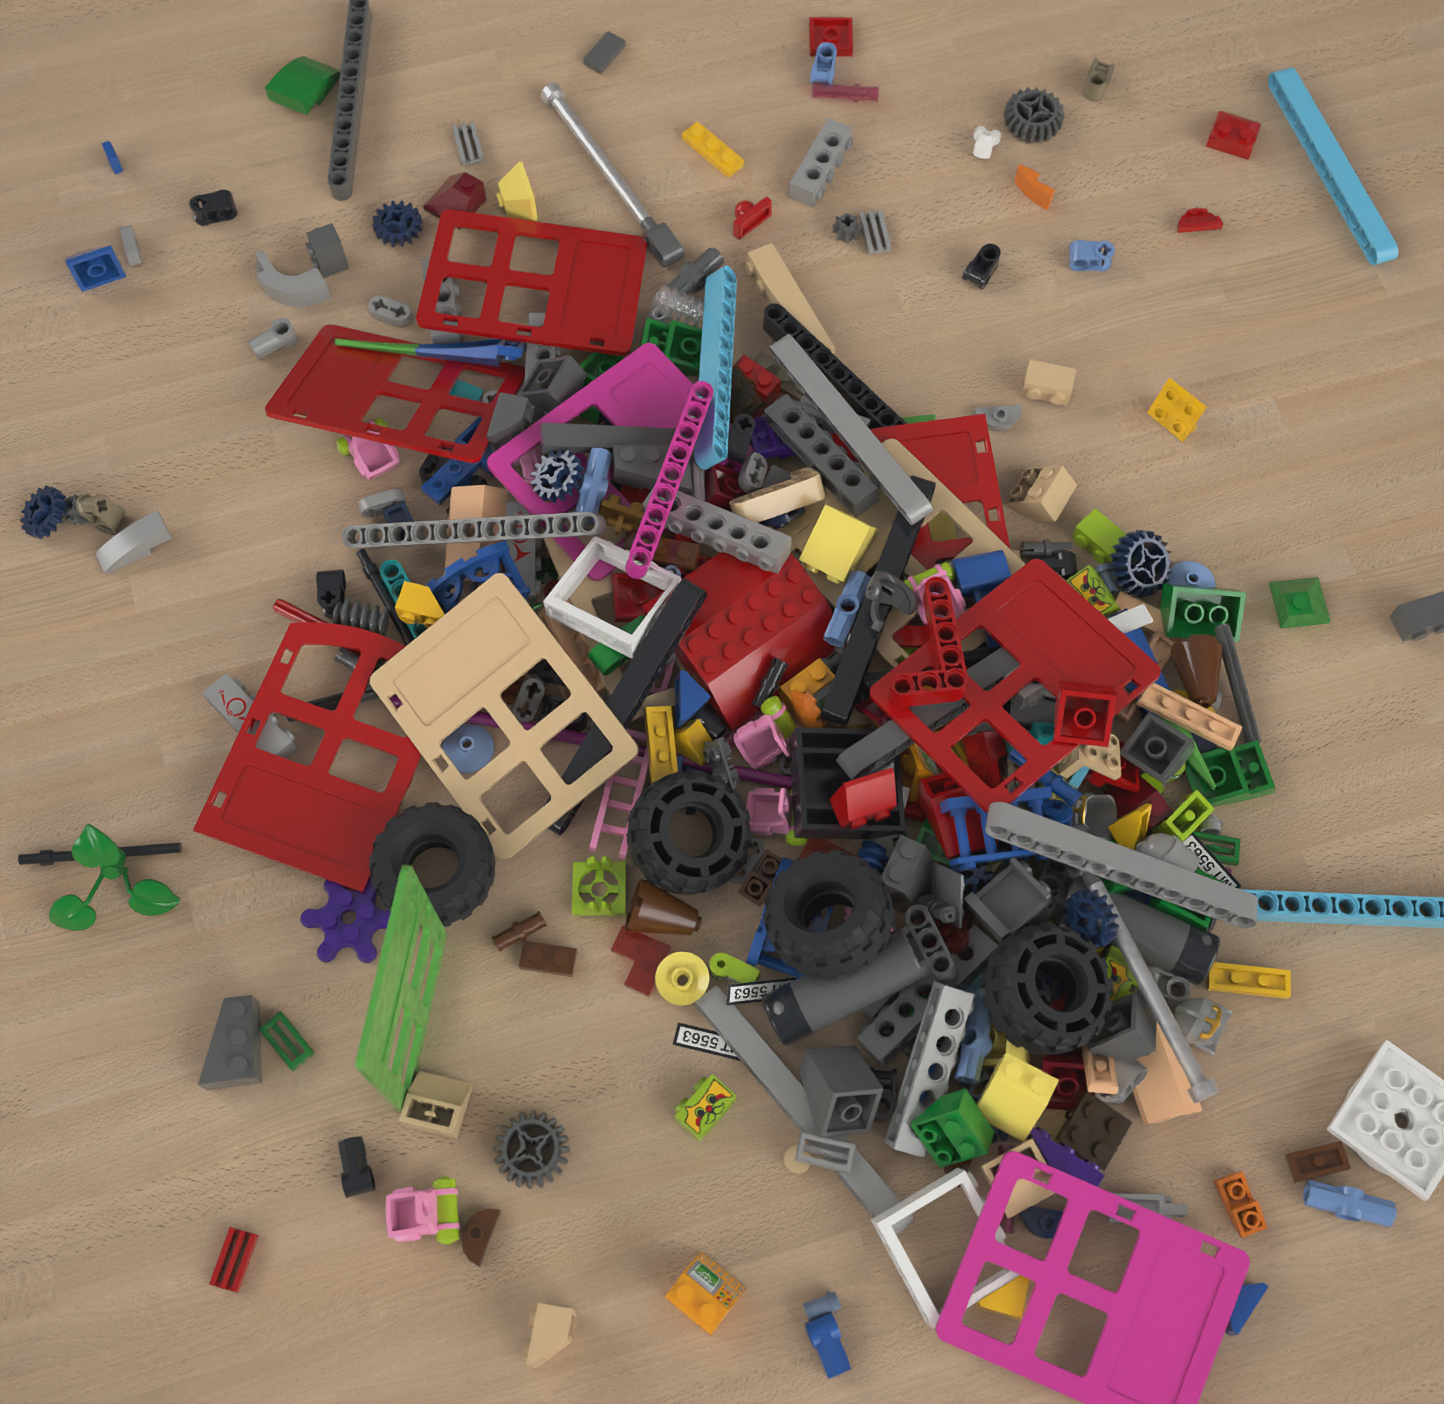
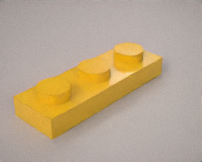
(712, 149)
(660, 741)
(1249, 980)

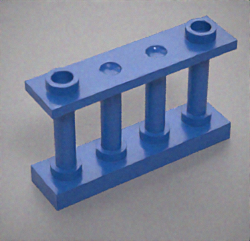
(958, 809)

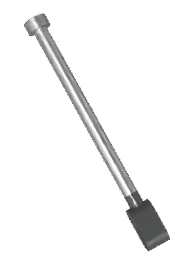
(659, 237)
(1200, 1086)

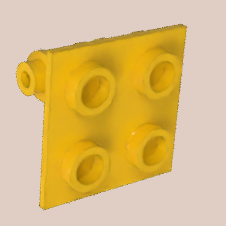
(1176, 410)

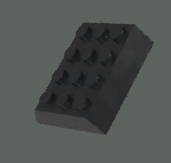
(818, 777)

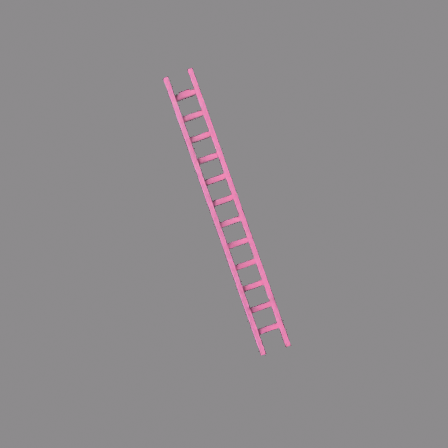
(638, 785)

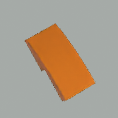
(1028, 183)
(806, 709)
(1240, 1205)

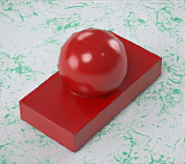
(750, 216)

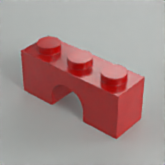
(983, 756)

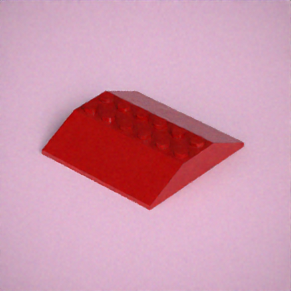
(745, 625)

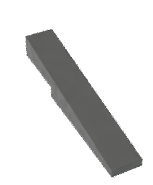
(582, 437)

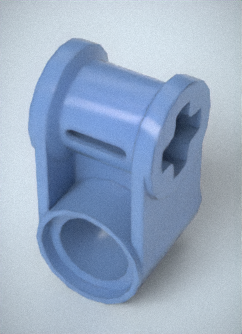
(824, 65)
(1088, 255)

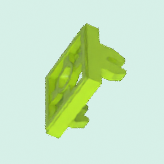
(599, 907)

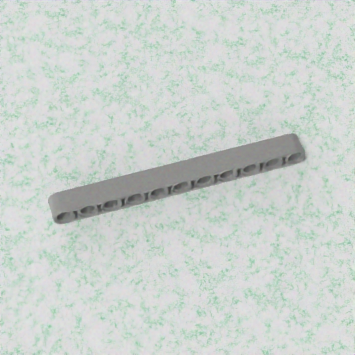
(851, 430)
(483, 530)
(1121, 865)
(792, 1099)

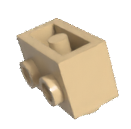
(1048, 382)

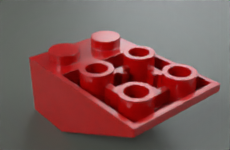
(935, 790)

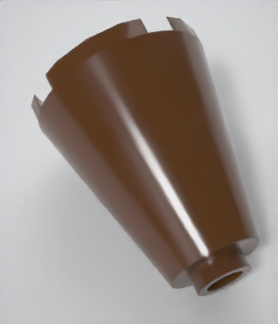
(1199, 667)
(660, 912)

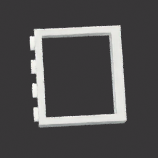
(591, 626)
(900, 1259)

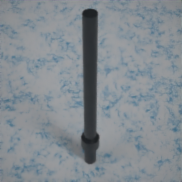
(372, 573)
(48, 857)

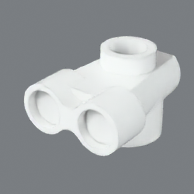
(985, 141)

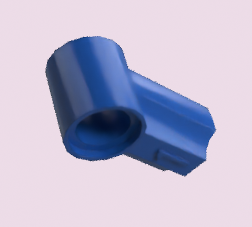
(826, 1339)

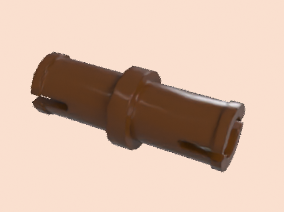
(519, 931)

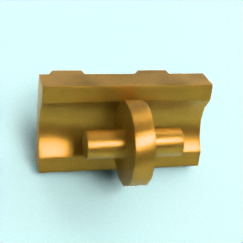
(621, 516)

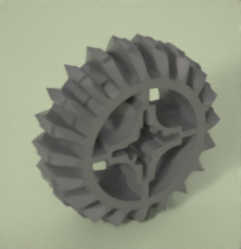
(1033, 115)
(520, 1157)

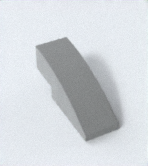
(133, 542)

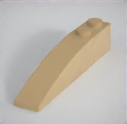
(779, 287)

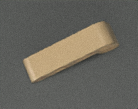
(801, 490)

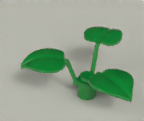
(96, 849)

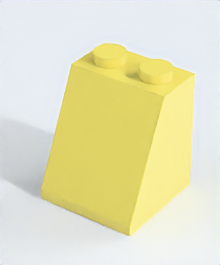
(837, 544)
(1016, 1096)

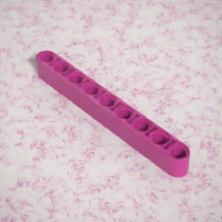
(668, 488)

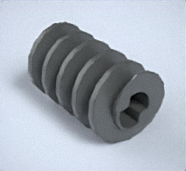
(360, 617)

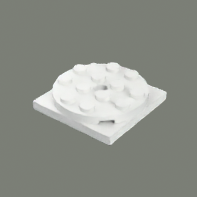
(1367, 1124)

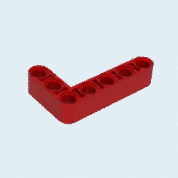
(942, 649)

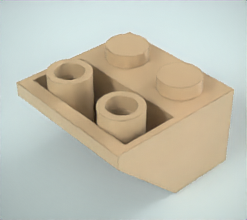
(1041, 493)
(436, 1104)
(1025, 1192)
(550, 1333)

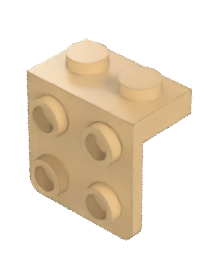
(1098, 758)

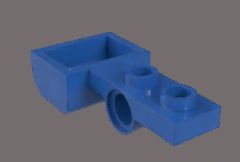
(455, 472)
(978, 577)

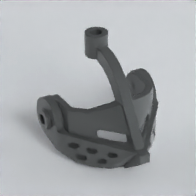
(901, 597)

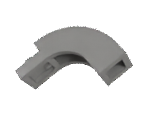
(292, 291)

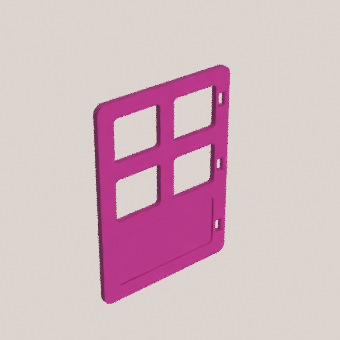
(635, 393)
(1158, 1322)

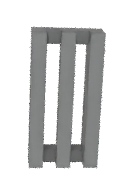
(465, 130)
(872, 217)
(822, 1163)

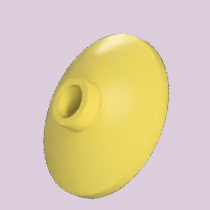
(677, 966)

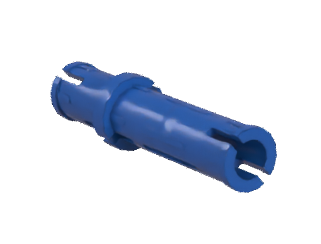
(1056, 782)

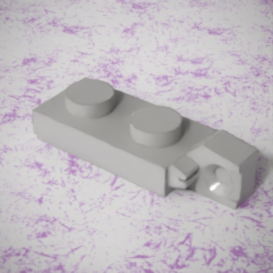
(1156, 1202)

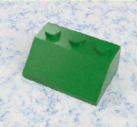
(1199, 609)

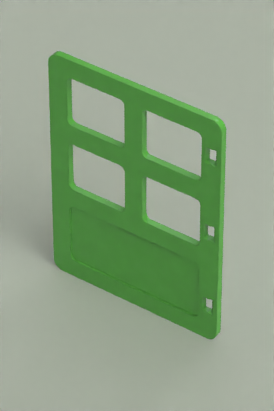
(394, 991)

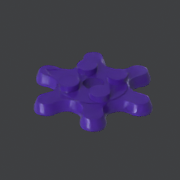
(340, 935)

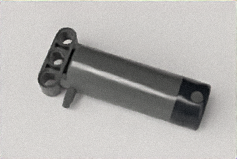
(1160, 937)
(816, 1002)

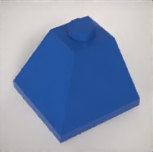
(95, 267)

